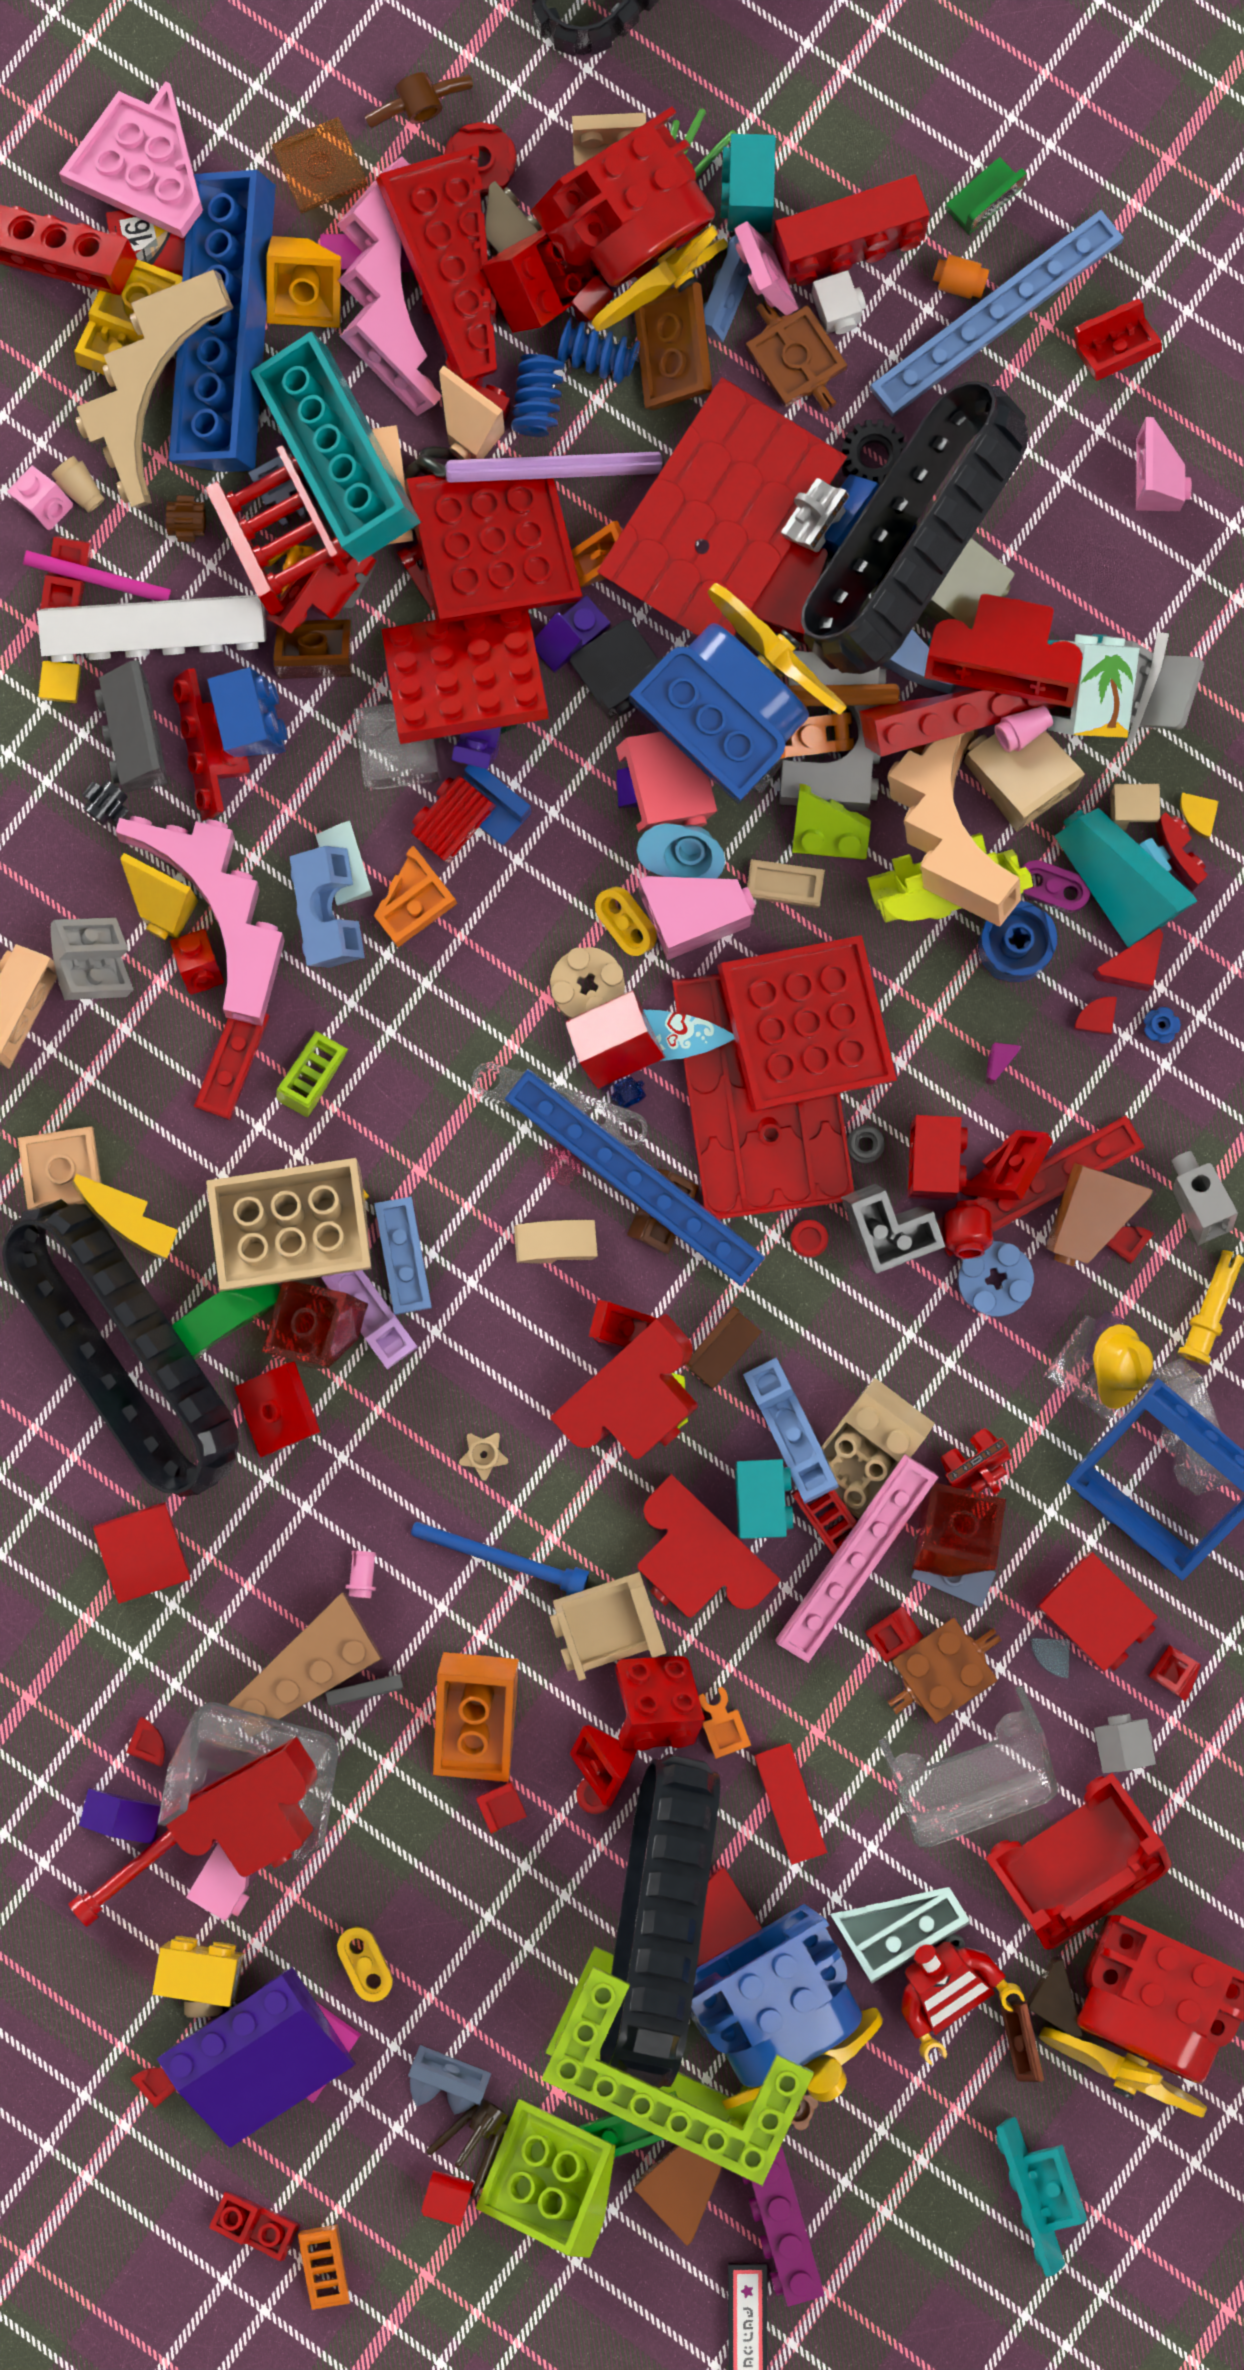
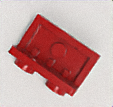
(1116, 340)

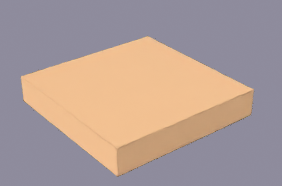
(53, 1161)

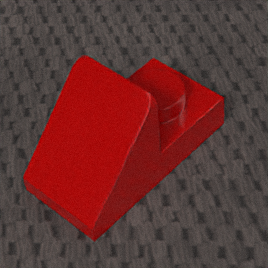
(617, 1324)

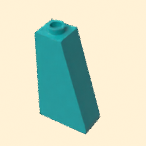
(1122, 876)

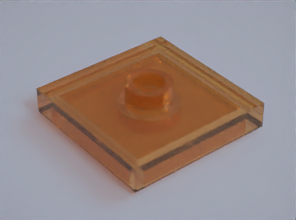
(319, 165)

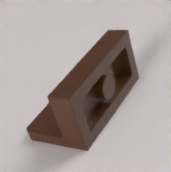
(723, 1348)

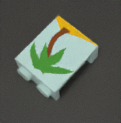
(1103, 689)

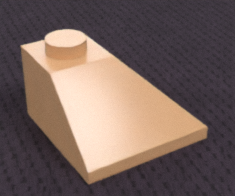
(471, 419)

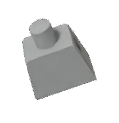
(1206, 1212)

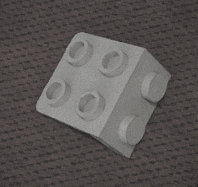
(1173, 690)

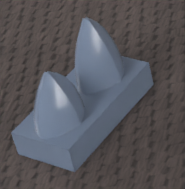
(438, 2072)

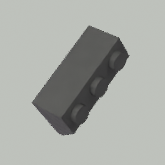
(131, 728)

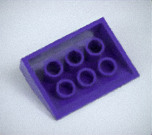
(257, 2059)

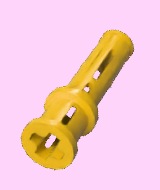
(1206, 1324)

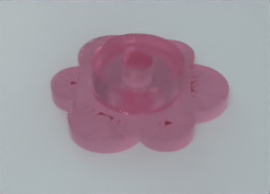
(563, 1174)

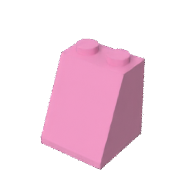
(694, 910)

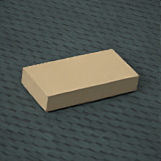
(785, 883)

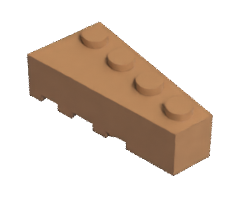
(312, 1664)

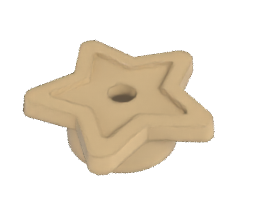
(483, 1465)

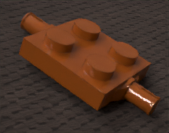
(796, 356)
(944, 1671)

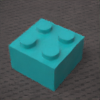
(748, 181)
(762, 1499)

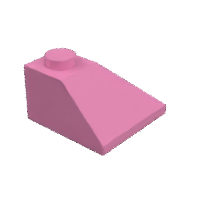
(1159, 471)

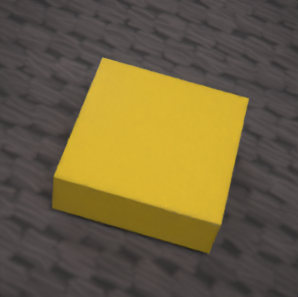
(59, 682)

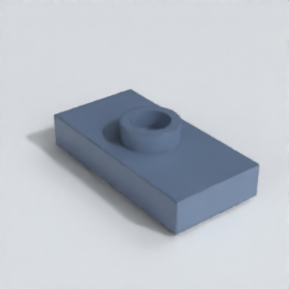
(968, 1587)

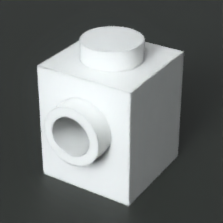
(838, 303)

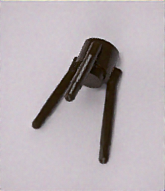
(486, 2121)

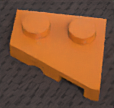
(413, 900)

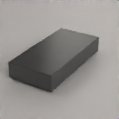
(365, 1690)

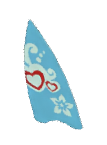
(684, 1034)

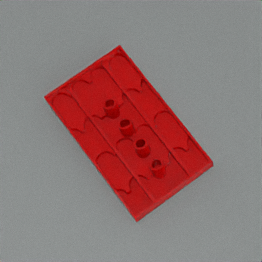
(722, 484)
(763, 1157)

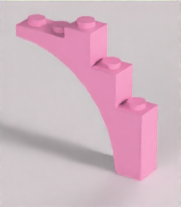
(203, 860)

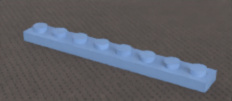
(996, 313)

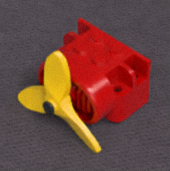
(630, 212)
(1159, 2006)

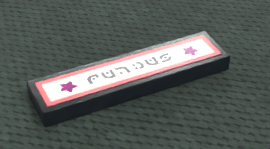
(747, 2316)

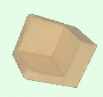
(1134, 803)

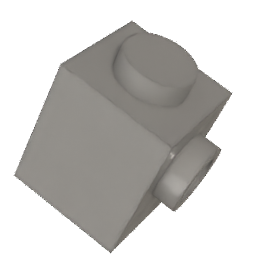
(1124, 1744)

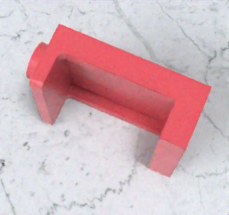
(666, 782)

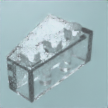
(1191, 1468)

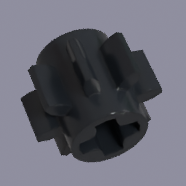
(105, 802)

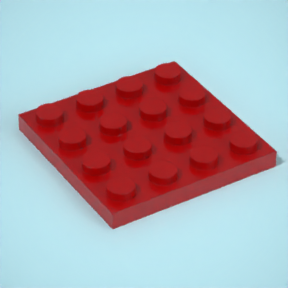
(492, 546)
(463, 675)
(806, 1023)

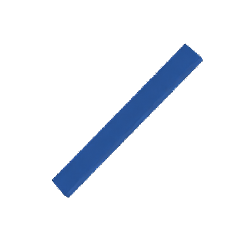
(634, 1177)

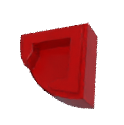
(1097, 1016)
(1129, 1242)
(147, 1743)
(154, 2084)

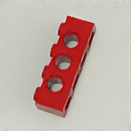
(65, 250)

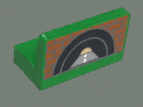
(985, 195)

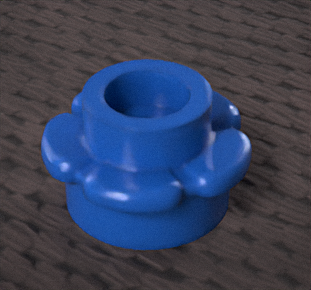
(1154, 1032)

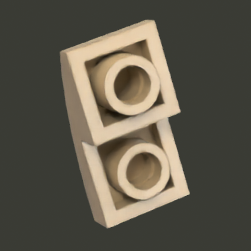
(555, 1241)

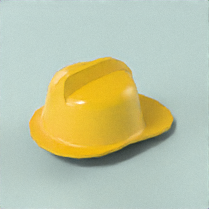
(1121, 1365)

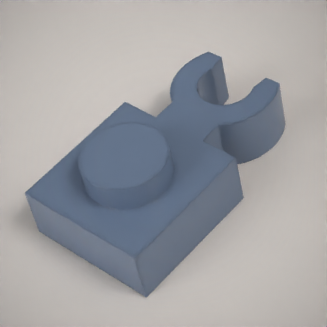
(279, 493)

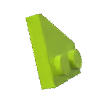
(828, 828)

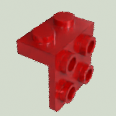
(658, 1703)

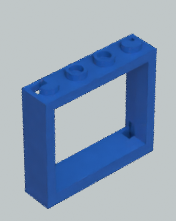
(1133, 1520)

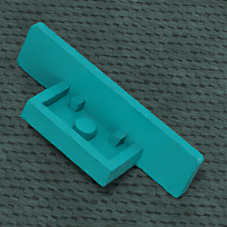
(1045, 2192)

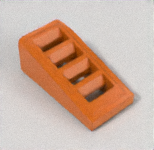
(321, 2235)

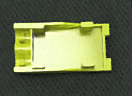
(902, 895)

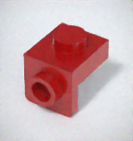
(196, 961)

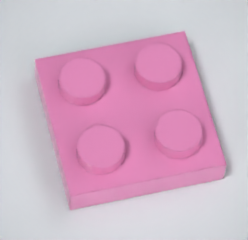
(767, 273)

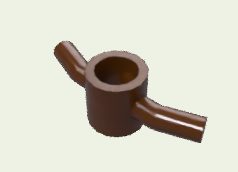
(418, 98)

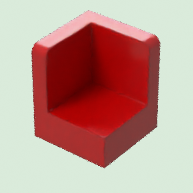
(501, 1806)

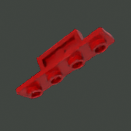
(204, 744)

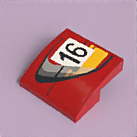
(149, 241)

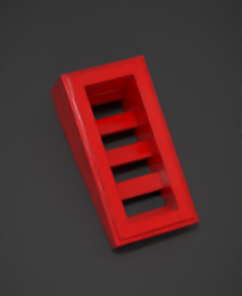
(827, 1517)

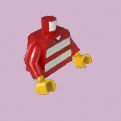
(947, 1986)

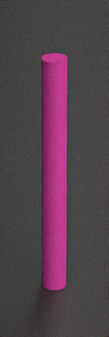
(96, 576)

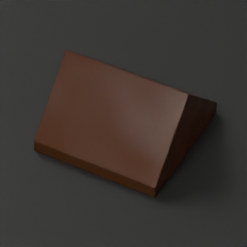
(314, 650)

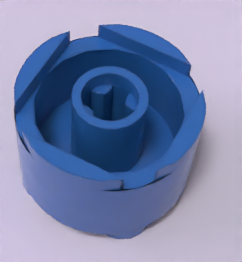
(1015, 964)

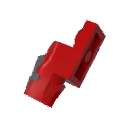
(323, 591)

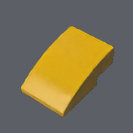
(110, 319)
(125, 1216)

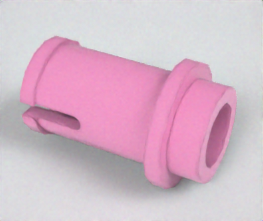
(361, 1574)

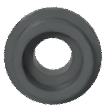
(874, 1136)

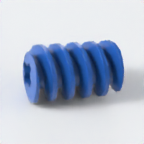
(597, 352)
(535, 395)

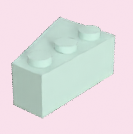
(892, 1931)

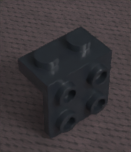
(615, 666)

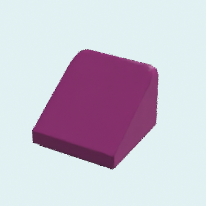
(999, 1058)

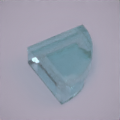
(1052, 1655)

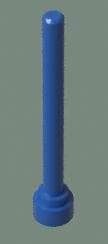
(570, 1580)

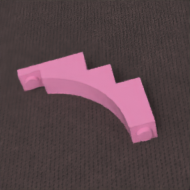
(383, 329)

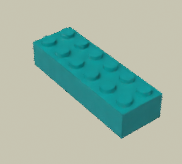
(335, 447)

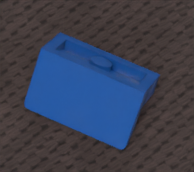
(510, 808)

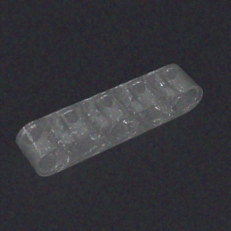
(615, 1115)

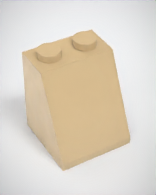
(1023, 781)

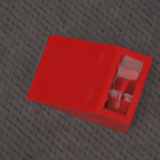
(535, 281)

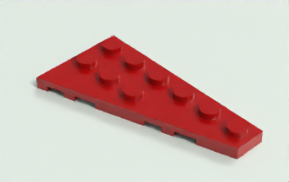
(445, 240)

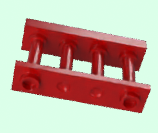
(243, 531)

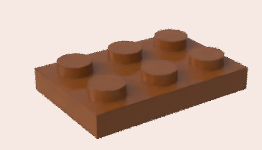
(673, 348)

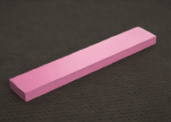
(856, 1558)

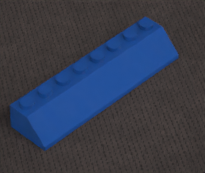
(213, 386)

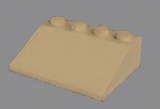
(289, 1224)

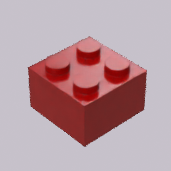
(935, 1157)

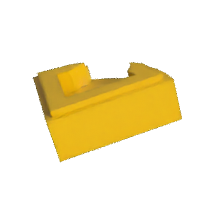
(1199, 813)

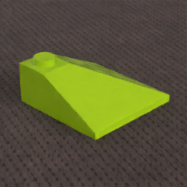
(550, 2181)

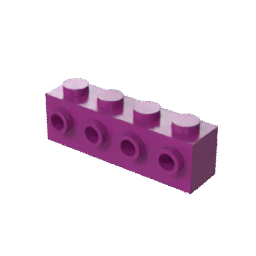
(785, 2235)

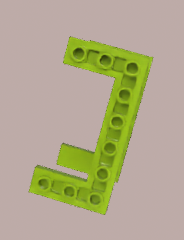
(737, 2138)

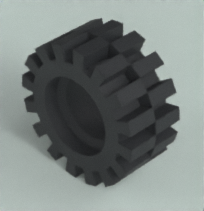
(866, 435)

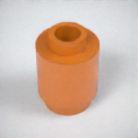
(961, 277)

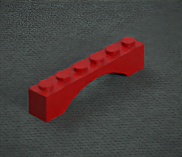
(926, 720)

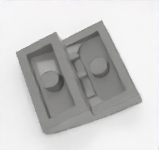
(89, 958)

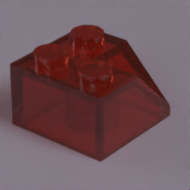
(313, 1325)
(958, 1532)

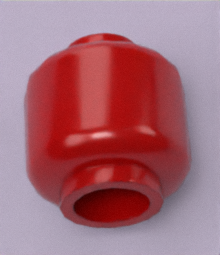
(968, 1229)

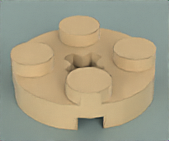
(580, 964)

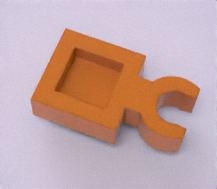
(724, 1730)

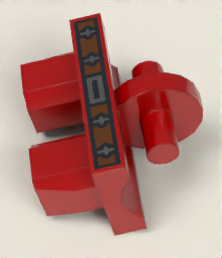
(981, 1469)

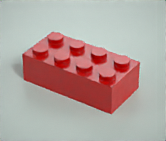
(851, 231)

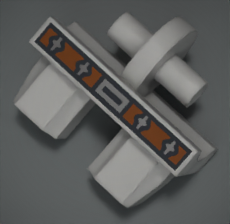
(815, 514)

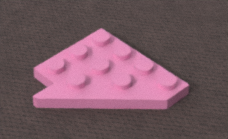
(139, 162)

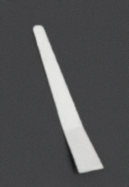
(1158, 656)

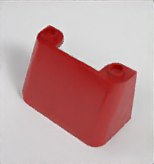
(1081, 1864)

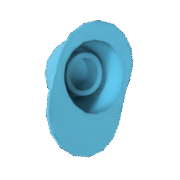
(681, 852)

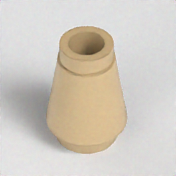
(78, 484)

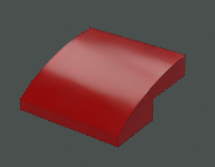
(142, 1552)

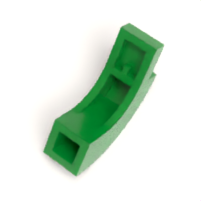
(223, 1316)

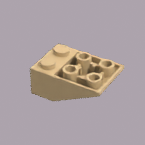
(872, 1443)

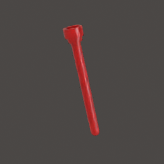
(88, 1906)

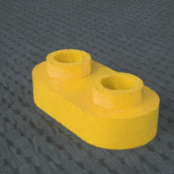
(625, 923)
(364, 1963)

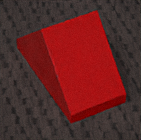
(1135, 965)
(602, 1762)

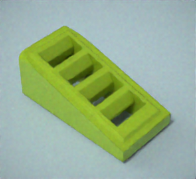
(296, 1101)

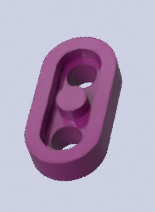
(1053, 884)

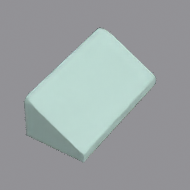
(343, 837)

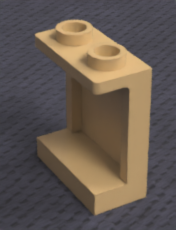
(606, 1624)

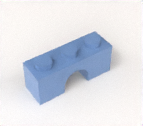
(316, 880)

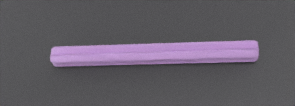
(553, 467)

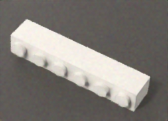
(151, 626)

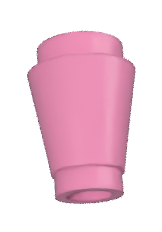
(1021, 728)

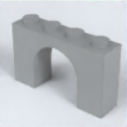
(848, 778)

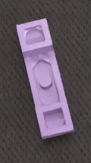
(380, 1324)

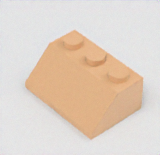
(24, 986)

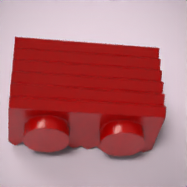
(452, 817)

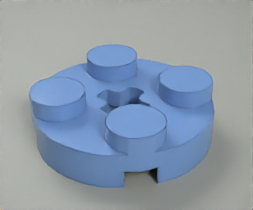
(1015, 1289)

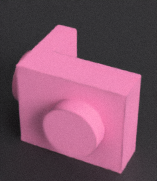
(40, 497)

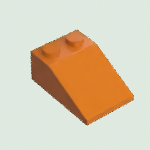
(475, 1716)

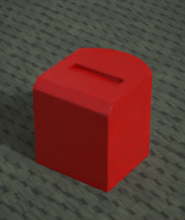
(447, 2198)

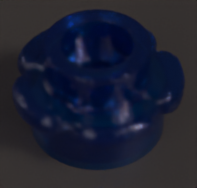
(628, 1092)

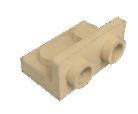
(599, 132)

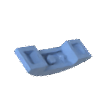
(791, 1430)

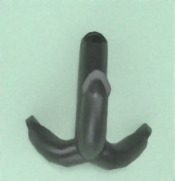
(427, 465)

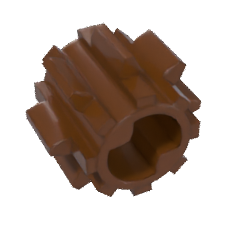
(185, 518)

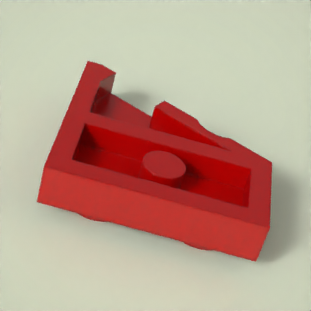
(1010, 1167)

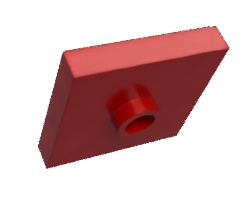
(277, 1409)

